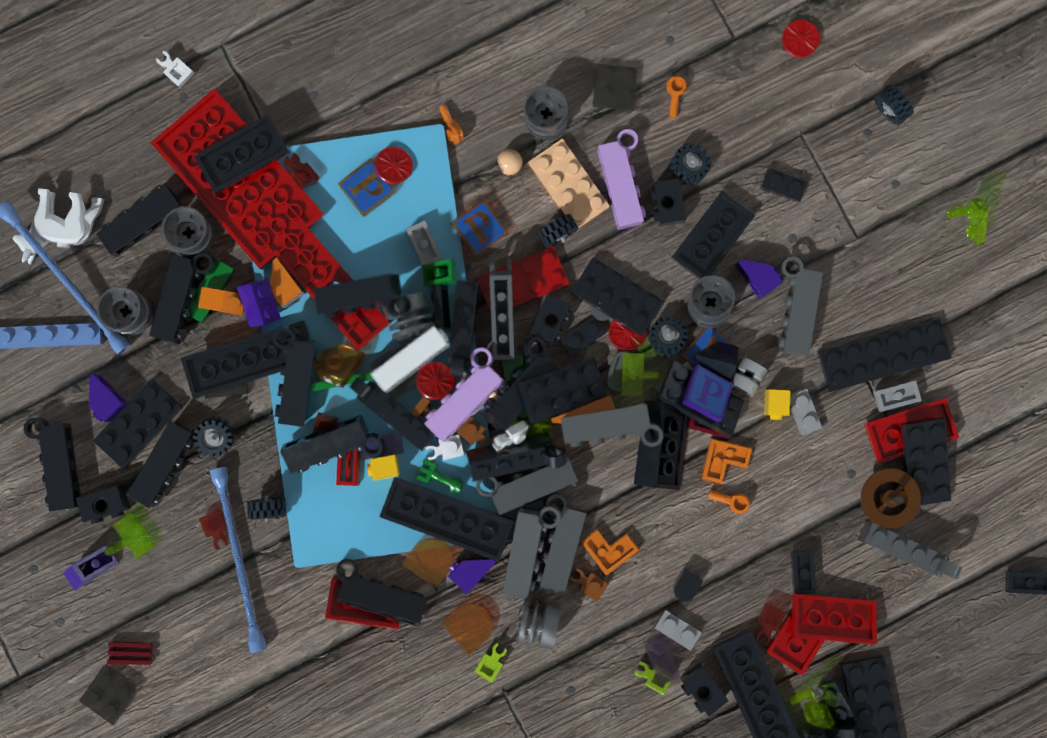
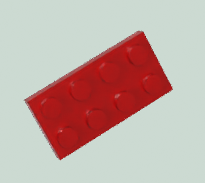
(531, 277)
(886, 431)
(834, 619)

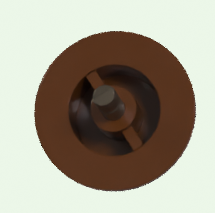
(890, 498)

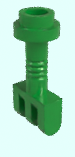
(456, 485)

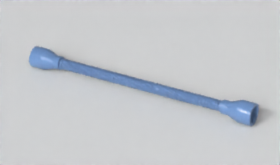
(9, 214)
(255, 640)

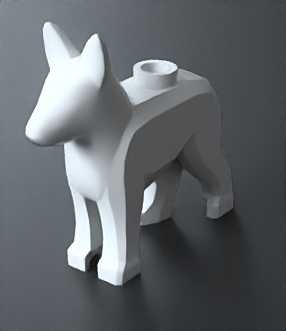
(54, 229)

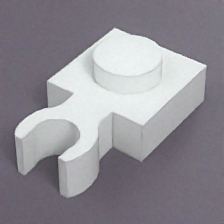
(176, 70)
(514, 434)
(449, 449)

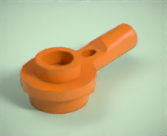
(676, 87)
(454, 132)
(738, 502)

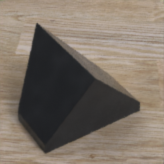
(719, 359)

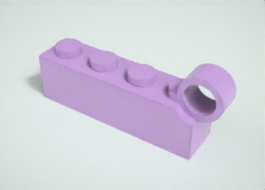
(620, 182)
(466, 400)

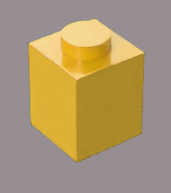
(777, 404)
(383, 467)

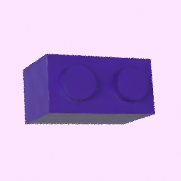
(258, 302)

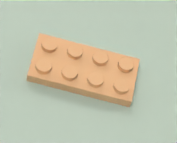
(568, 183)

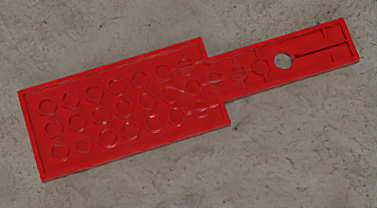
(262, 212)

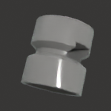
(744, 383)

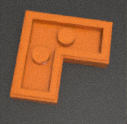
(719, 455)
(606, 555)

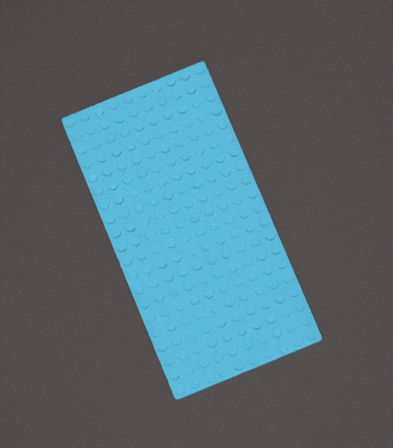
(338, 520)

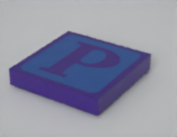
(707, 393)

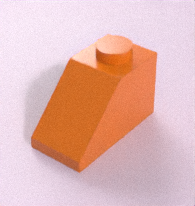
(283, 285)
(220, 301)

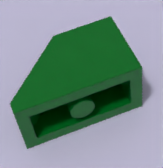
(439, 273)

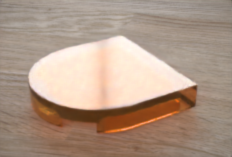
(338, 364)
(430, 560)
(469, 626)

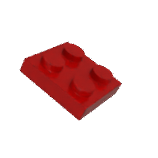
(793, 651)

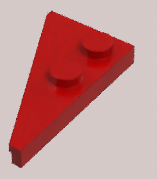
(344, 613)

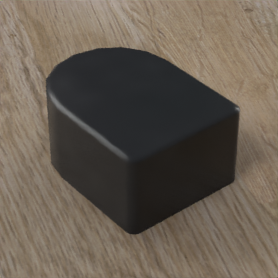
(686, 586)

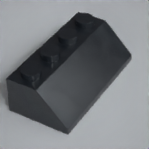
(662, 464)

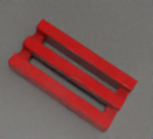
(356, 465)

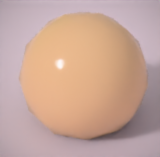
(510, 161)

